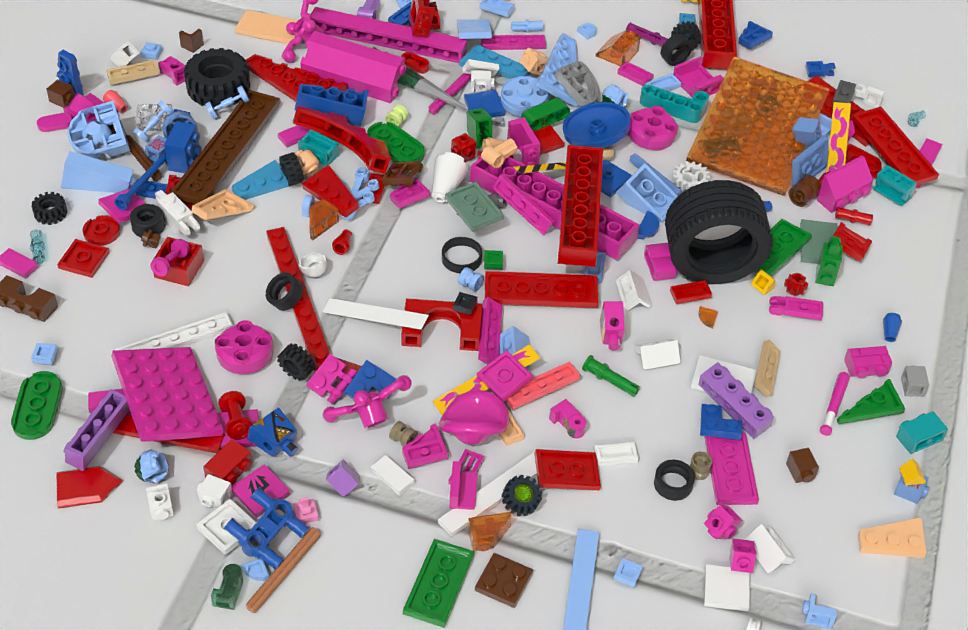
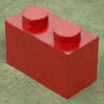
(229, 462)

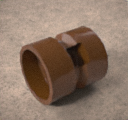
(804, 190)

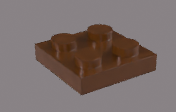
(504, 580)

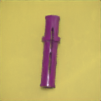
(654, 38)

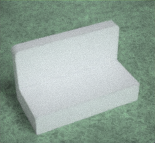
(632, 290)
(658, 353)
(770, 548)

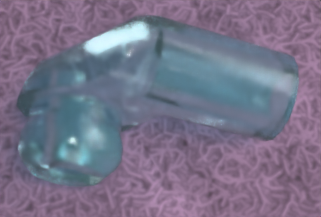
(914, 117)

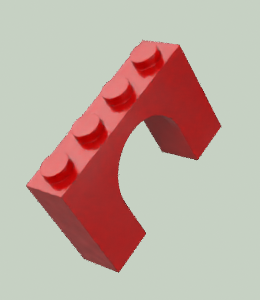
(468, 324)

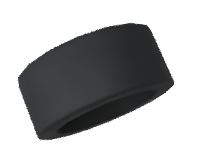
(670, 46)
(276, 285)
(678, 467)

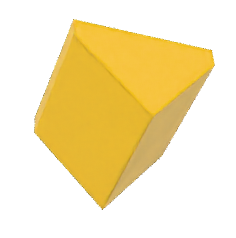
(763, 282)
(912, 473)

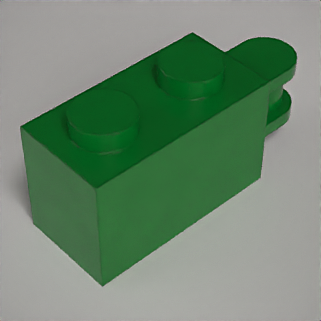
(829, 262)

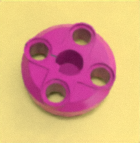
(652, 128)
(244, 348)

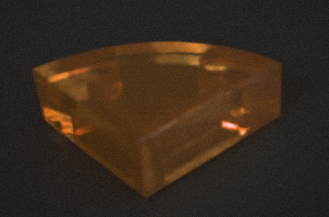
(707, 316)

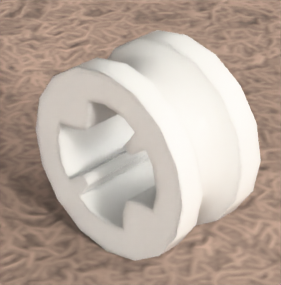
(753, 625)

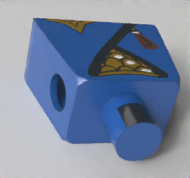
(274, 434)

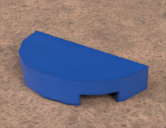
(648, 226)

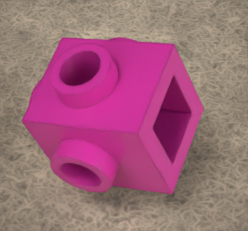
(722, 522)

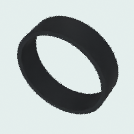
(461, 241)

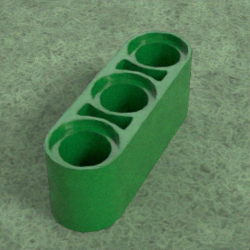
(546, 113)

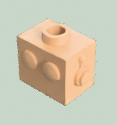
(534, 61)

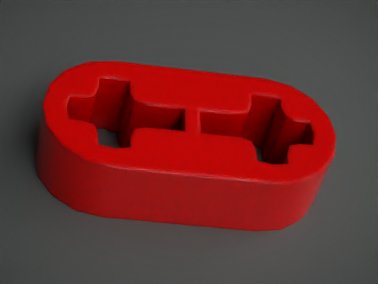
(416, 62)

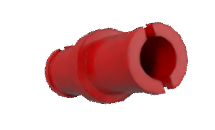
(854, 216)

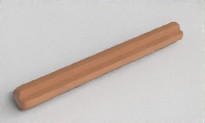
(283, 570)

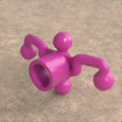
(301, 29)
(369, 404)

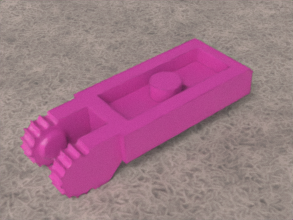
(796, 307)

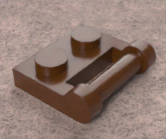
(397, 173)

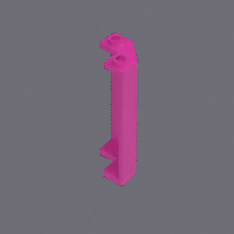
(355, 65)

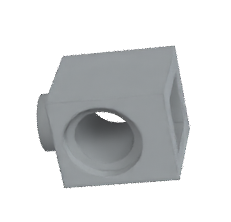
(914, 381)

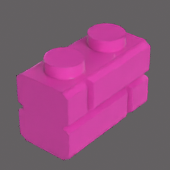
(868, 361)

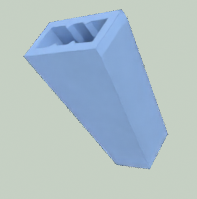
(95, 175)

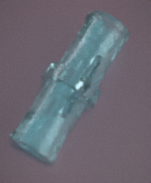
(37, 246)

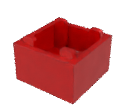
(181, 269)

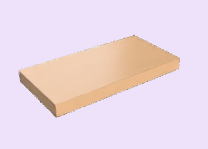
(265, 26)

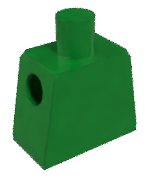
(479, 121)

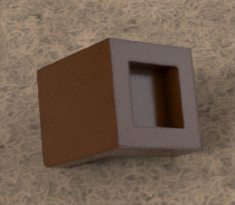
(191, 42)

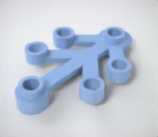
(362, 176)

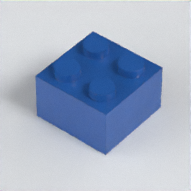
(182, 147)

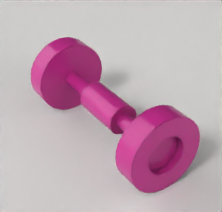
(161, 266)

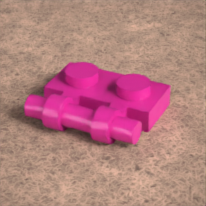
(327, 375)

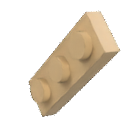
(133, 72)
(767, 368)

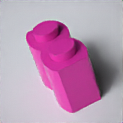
(659, 261)

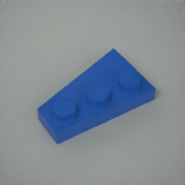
(69, 71)

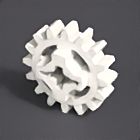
(690, 175)

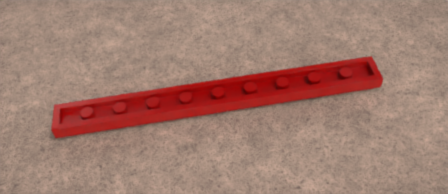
(303, 310)

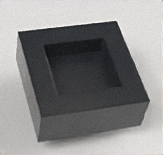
(465, 303)

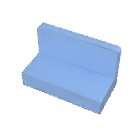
(513, 341)

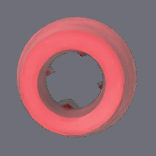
(112, 95)

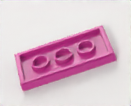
(731, 471)

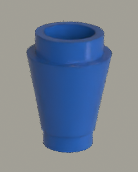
(891, 325)

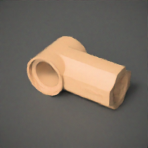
(497, 155)

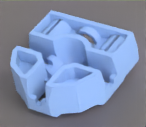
(81, 129)

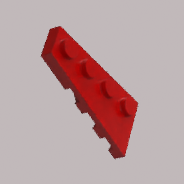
(328, 186)

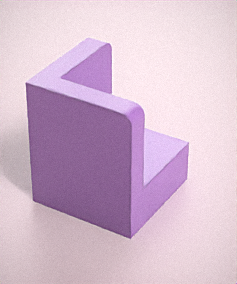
(343, 478)

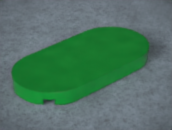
(399, 143)
(37, 405)

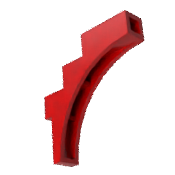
(336, 126)

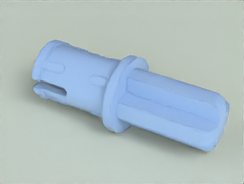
(527, 26)

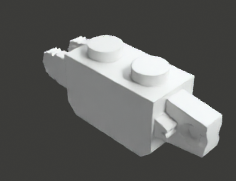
(176, 213)

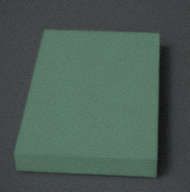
(474, 206)
(821, 233)

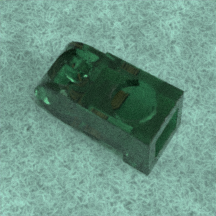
(230, 588)

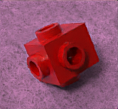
(464, 147)

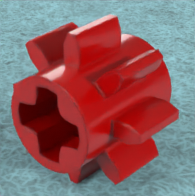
(796, 284)

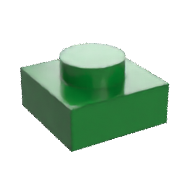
(493, 259)

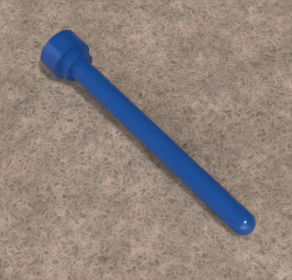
(124, 200)

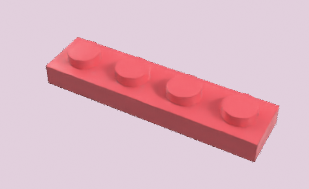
(544, 384)

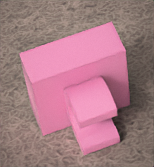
(306, 510)

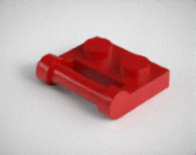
(852, 243)

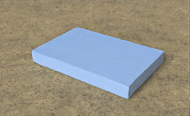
(474, 29)

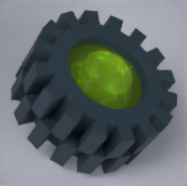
(521, 495)

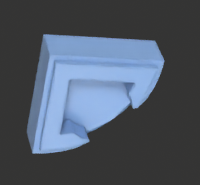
(255, 570)

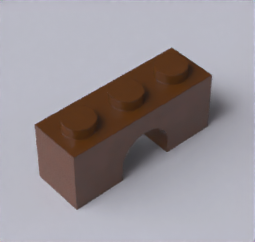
(36, 305)

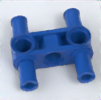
(266, 528)

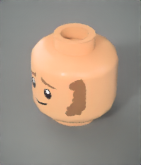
(308, 162)

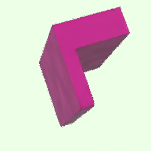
(462, 488)

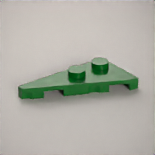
(878, 404)

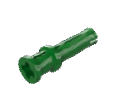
(603, 372)

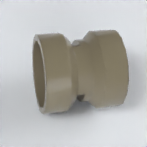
(402, 434)
(701, 465)

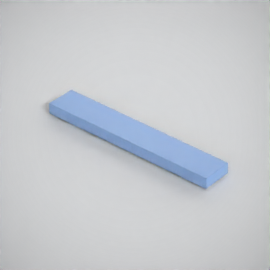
(581, 580)

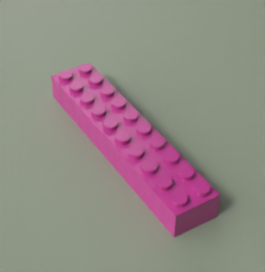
(615, 231)

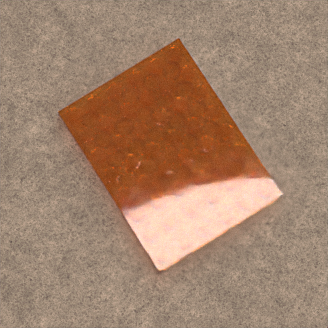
(752, 125)

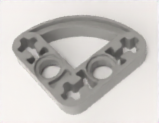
(568, 76)

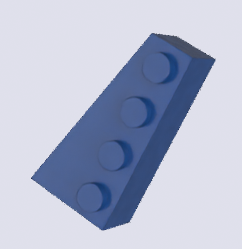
(345, 103)

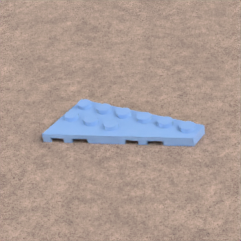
(561, 55)

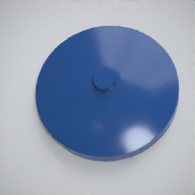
(597, 125)

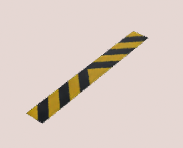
(540, 167)

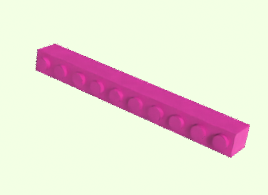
(389, 35)

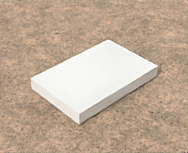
(741, 373)

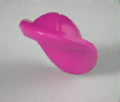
(475, 417)

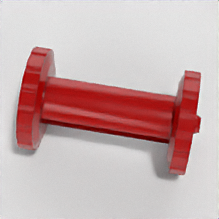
(238, 425)

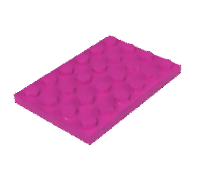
(166, 394)

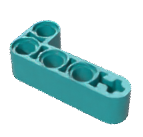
(675, 104)

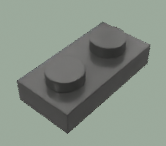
(844, 92)

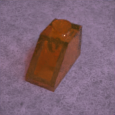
(322, 217)
(488, 530)

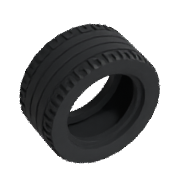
(715, 205)

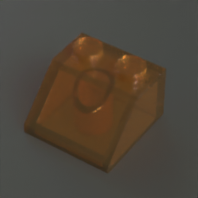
(620, 48)

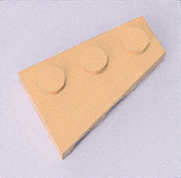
(220, 205)
(895, 539)

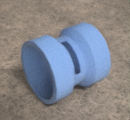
(471, 279)

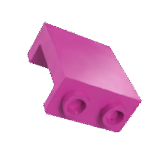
(696, 77)
(525, 140)

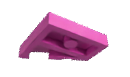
(407, 195)
(425, 449)

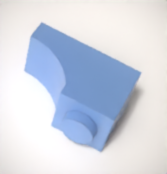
(807, 130)

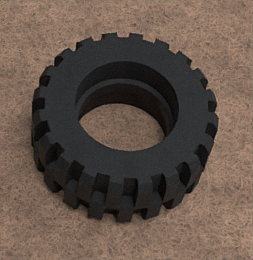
(216, 76)

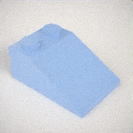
(647, 193)

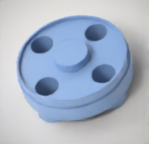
(521, 94)

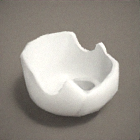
(313, 264)

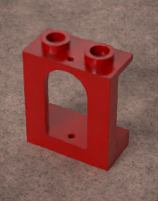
(421, 17)

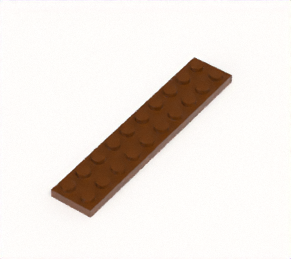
(225, 148)

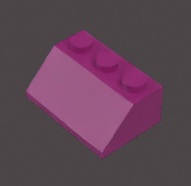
(845, 184)

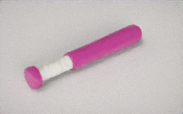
(835, 401)

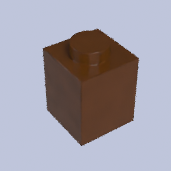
(60, 93)
(802, 465)

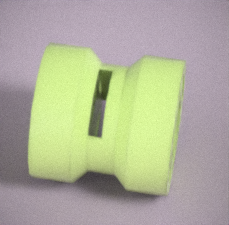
(395, 115)

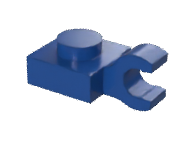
(818, 68)

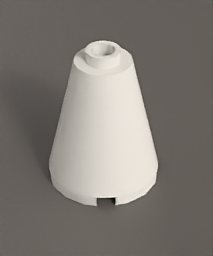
(448, 174)

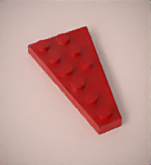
(287, 79)

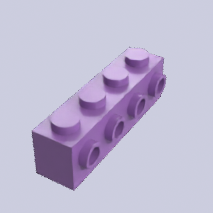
(736, 400)
(96, 430)

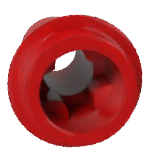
(342, 243)

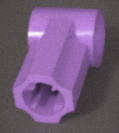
(369, 9)

